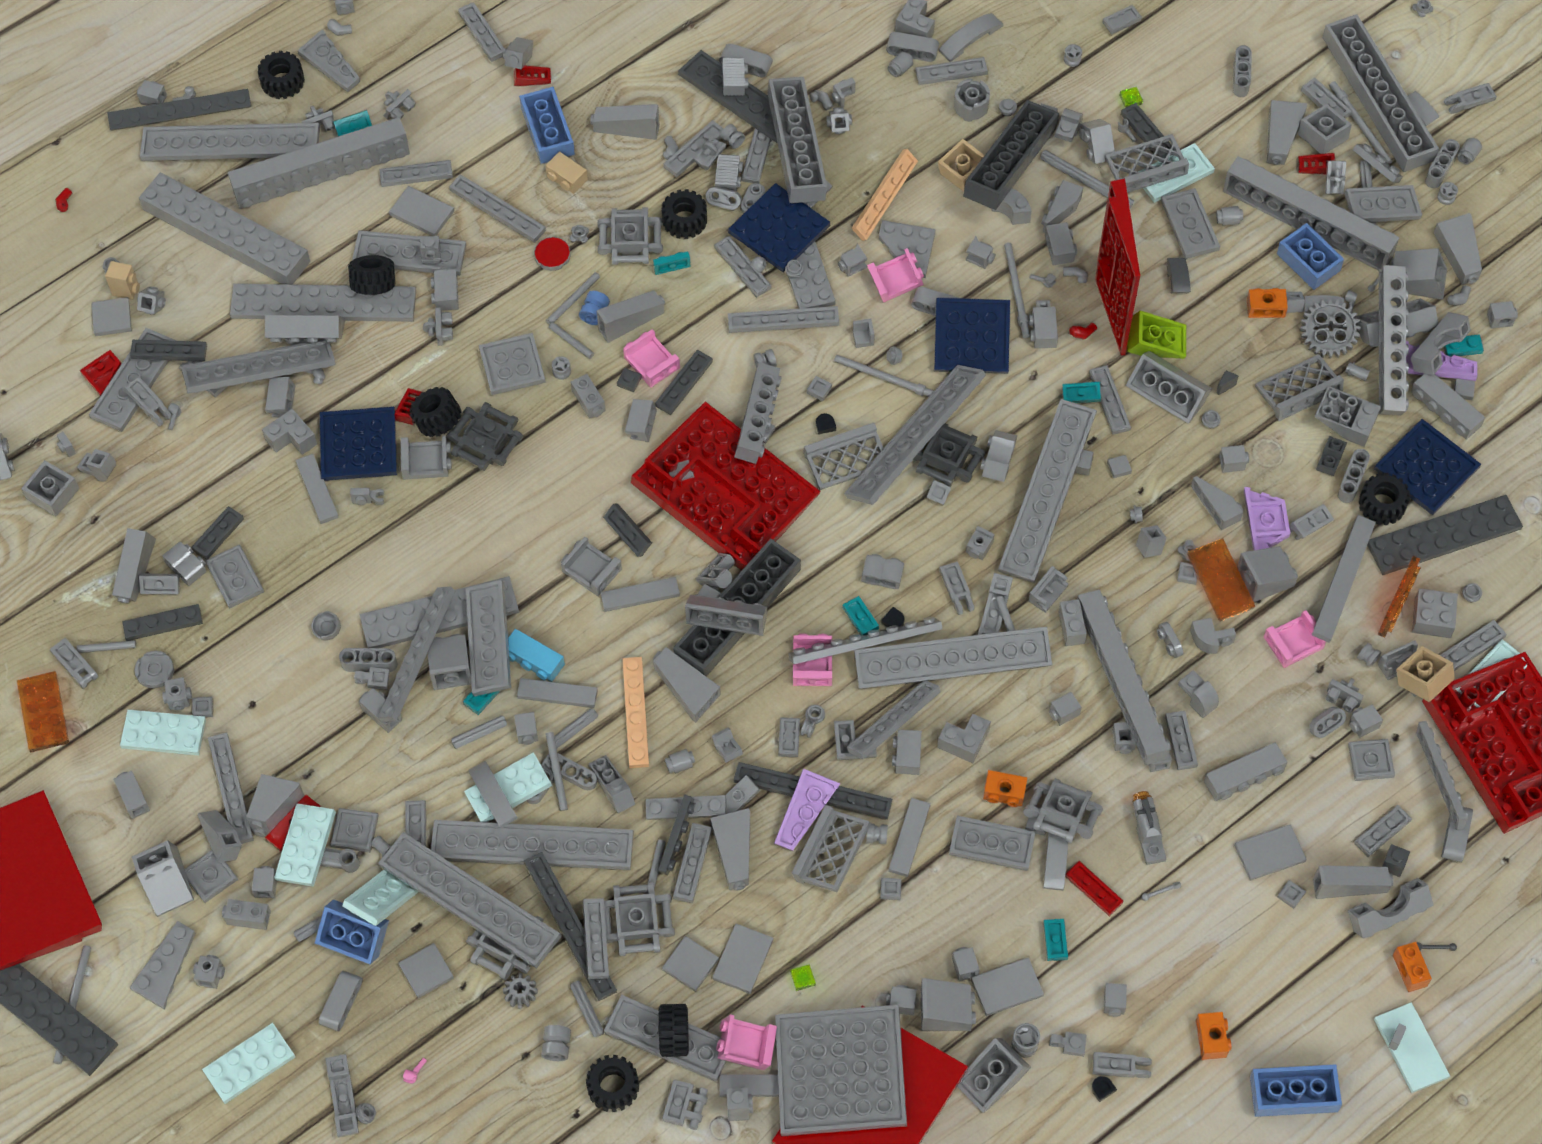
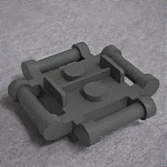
(484, 437)
(948, 453)

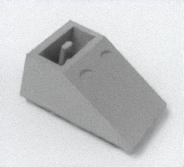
(1348, 415)
(163, 877)

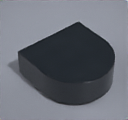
(825, 423)
(893, 617)
(1102, 1088)

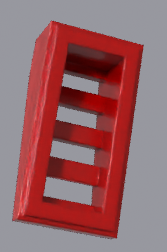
(525, 80)
(1315, 158)
(399, 414)

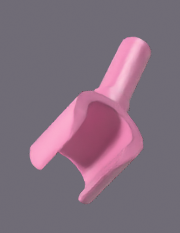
(411, 1076)

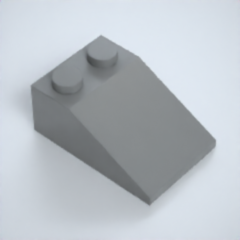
(993, 1074)

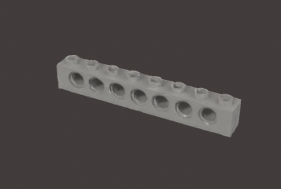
(1398, 276)

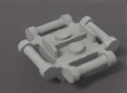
(629, 235)
(1063, 810)
(638, 918)
(496, 951)

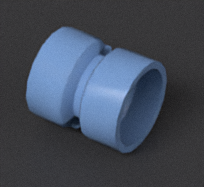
(593, 302)

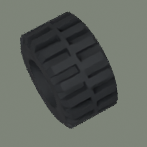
(276, 64)
(682, 202)
(371, 275)
(435, 412)
(1387, 486)
(673, 1030)
(608, 1067)

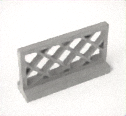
(1155, 175)
(1307, 396)
(836, 443)
(815, 845)

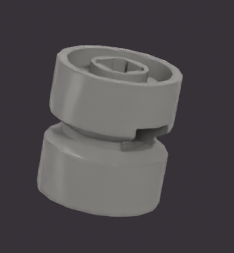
(556, 1040)
(1026, 1040)

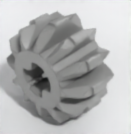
(528, 992)

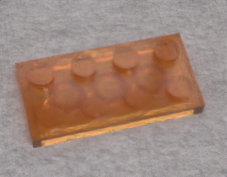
(1221, 579)
(1400, 597)
(43, 711)

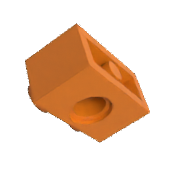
(1260, 309)
(999, 780)
(1412, 967)
(1210, 1047)

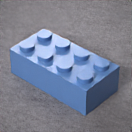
(546, 124)
(1295, 1090)

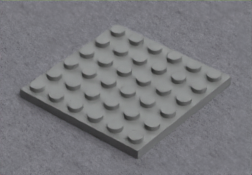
(840, 1070)

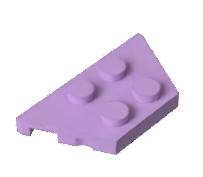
(1266, 519)

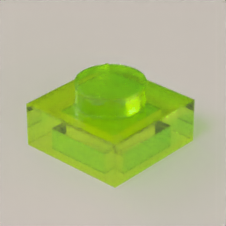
(1130, 97)
(802, 977)

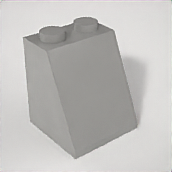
(1425, 272)
(1266, 572)
(449, 662)
(271, 803)
(946, 1006)

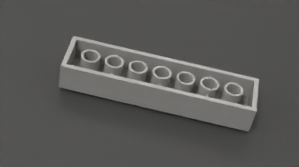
(797, 140)

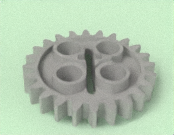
(1329, 313)

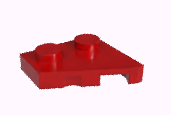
(101, 371)

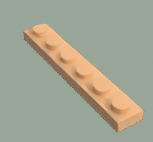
(884, 194)
(635, 712)

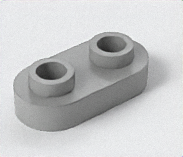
(752, 196)
(724, 198)
(1172, 643)
(1326, 722)

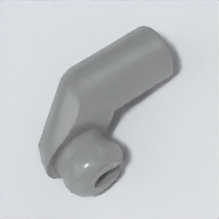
(337, 28)
(189, 93)
(822, 97)
(672, 147)
(1075, 271)
(1460, 298)
(319, 375)

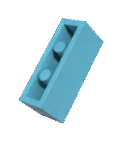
(534, 656)

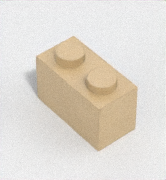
(566, 172)
(122, 280)

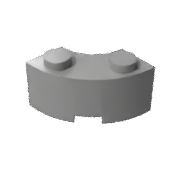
(1015, 208)
(999, 455)

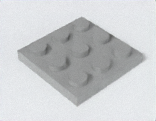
(512, 364)

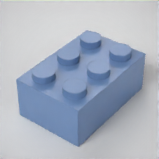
(1310, 256)
(350, 934)

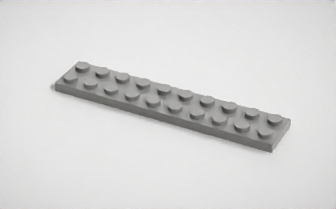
(226, 141)
(258, 300)
(915, 434)
(1047, 491)
(953, 657)
(517, 842)
(470, 900)

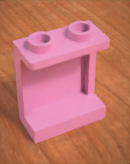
(896, 276)
(650, 358)
(1294, 640)
(812, 672)
(746, 1043)

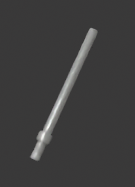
(1343, 97)
(1022, 318)
(919, 389)
(76, 989)

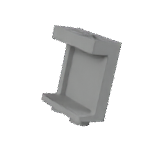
(425, 459)
(590, 566)

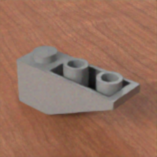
(1065, 203)
(612, 784)
(220, 835)

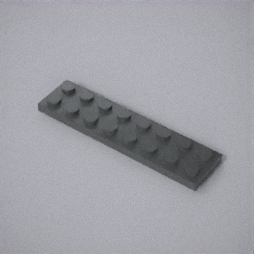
(752, 107)
(1444, 534)
(54, 1019)

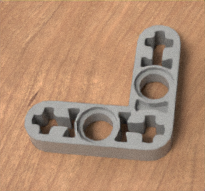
(586, 773)

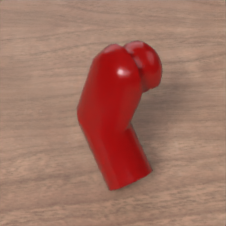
(61, 200)
(1082, 332)

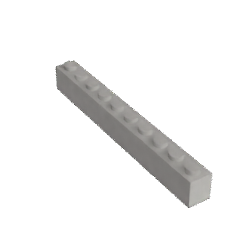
(1123, 678)

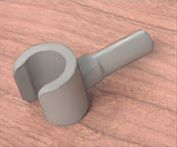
(1125, 129)
(1049, 281)
(1351, 297)
(176, 412)

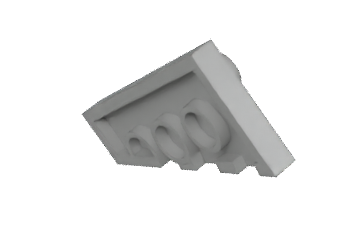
(326, 58)
(160, 972)

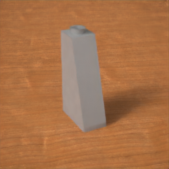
(630, 121)
(1283, 129)
(1460, 247)
(629, 314)
(133, 562)
(686, 683)
(733, 844)
(1351, 881)

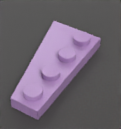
(1452, 366)
(805, 805)

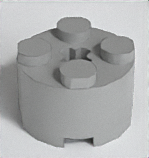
(971, 99)

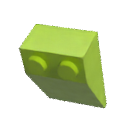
(1157, 335)

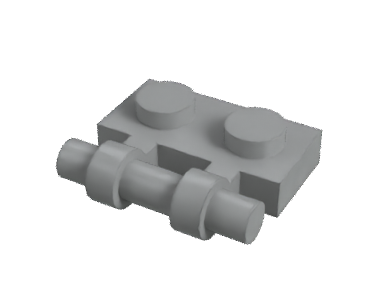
(678, 1102)

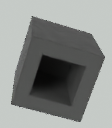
(1396, 860)

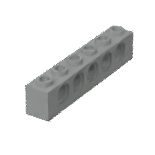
(757, 413)

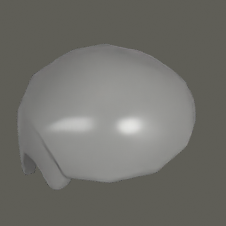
(326, 625)

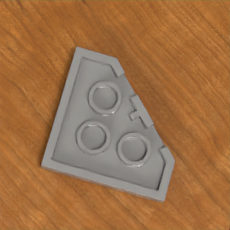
(915, 238)

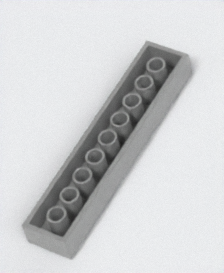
(1380, 93)
(319, 163)
(1297, 207)
(224, 229)

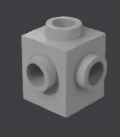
(843, 125)
(151, 300)
(177, 694)
(208, 971)

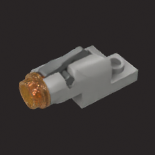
(1148, 828)

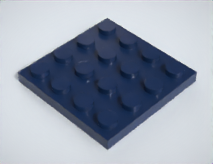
(779, 228)
(972, 334)
(358, 443)
(1429, 466)

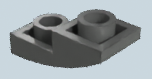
(1179, 275)
(1331, 456)

